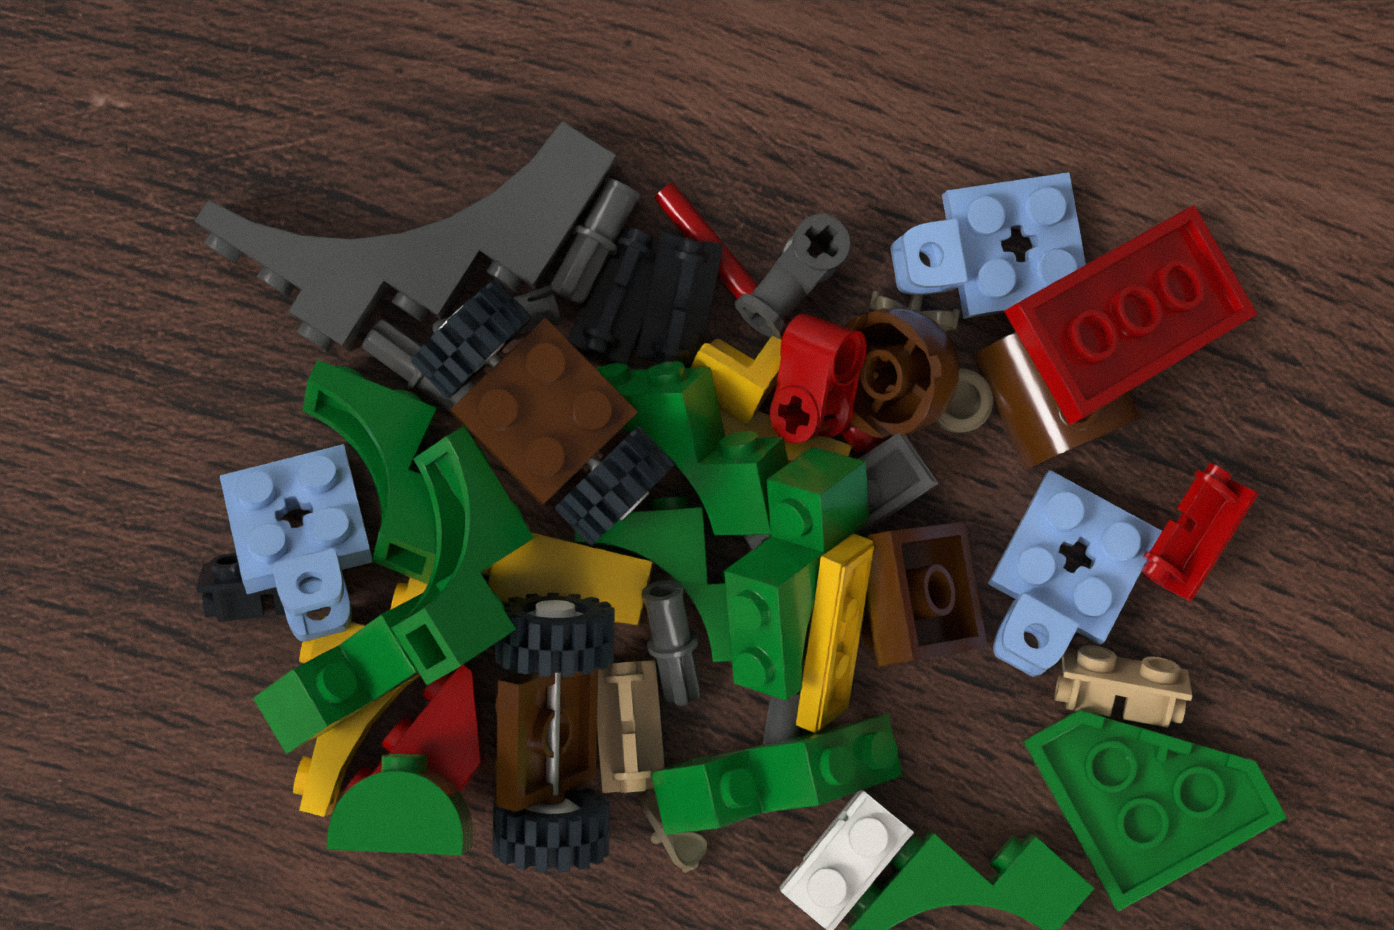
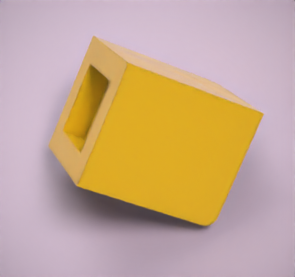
(738, 379)

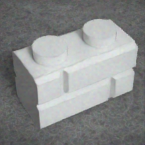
(845, 860)

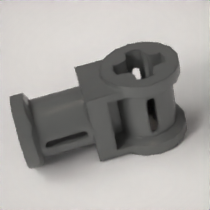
(795, 274)

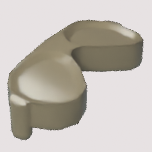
(945, 319)
(683, 848)

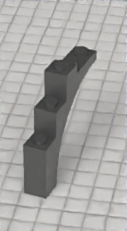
(345, 280)

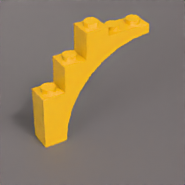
(536, 567)

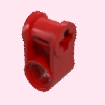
(819, 371)

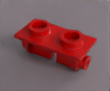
(1195, 542)

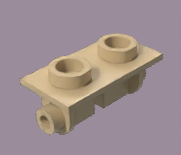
(1152, 687)
(629, 726)

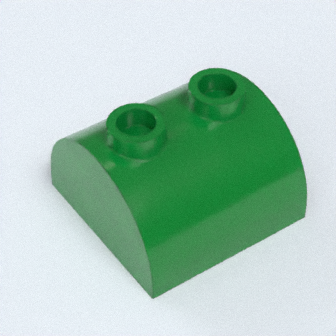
(402, 812)

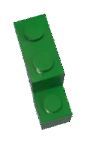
(684, 419)
(387, 434)
(474, 530)
(675, 542)
(773, 587)
(338, 682)
(776, 775)
(932, 875)

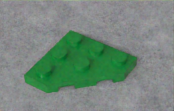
(1148, 801)

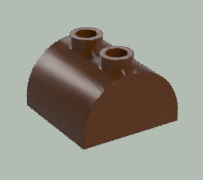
(1031, 412)
(922, 595)

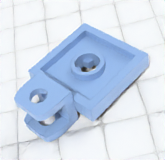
(968, 249)
(302, 560)
(1046, 595)

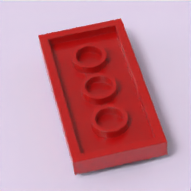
(1130, 314)

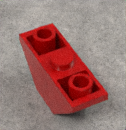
(445, 730)

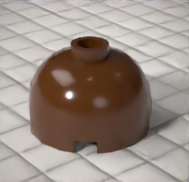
(905, 373)

